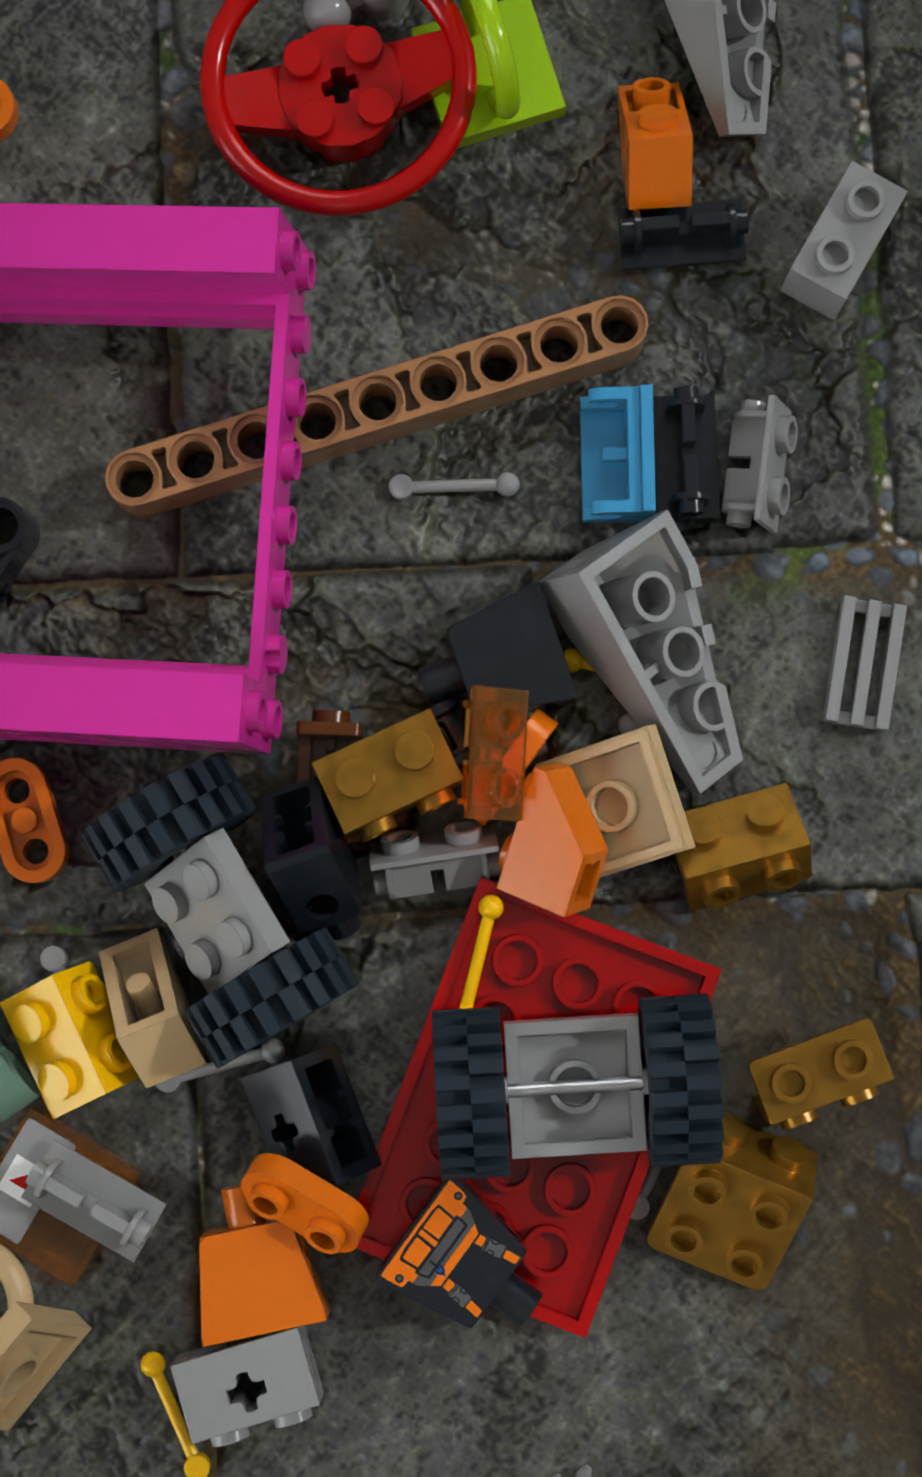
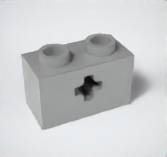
(843, 240)
(209, 1376)

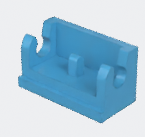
(617, 454)

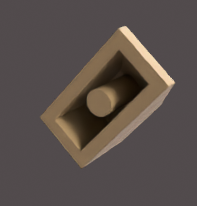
(150, 1009)

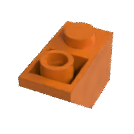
(655, 144)
(556, 847)

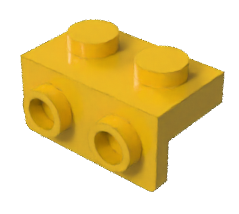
(69, 1038)

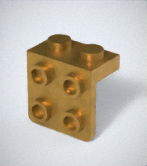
(738, 1211)

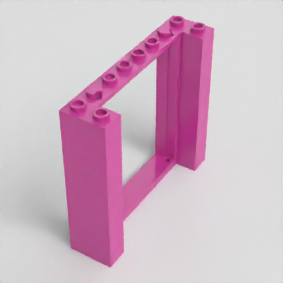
(168, 272)

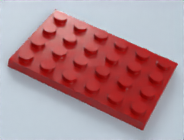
(561, 1206)

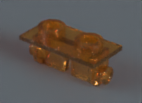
(497, 753)

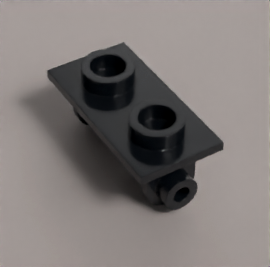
(683, 235)
(686, 454)

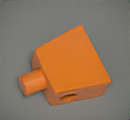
(255, 1276)

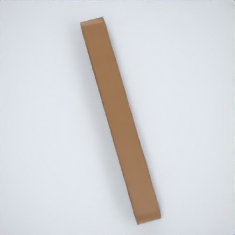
(402, 385)

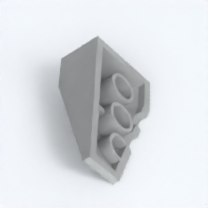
(728, 59)
(643, 633)

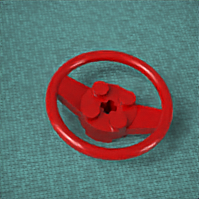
(295, 103)

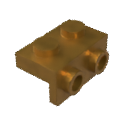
(388, 775)
(744, 848)
(817, 1072)

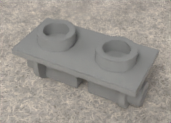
(765, 441)
(405, 860)
(93, 1200)

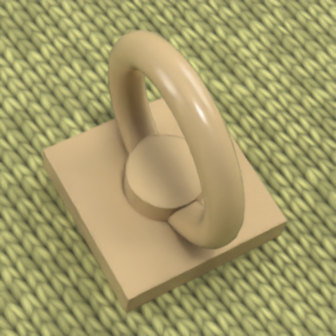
(32, 1341)

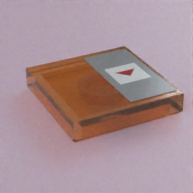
(30, 1229)

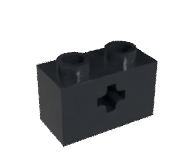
(313, 1115)

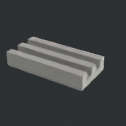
(873, 612)

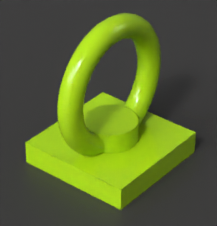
(513, 70)

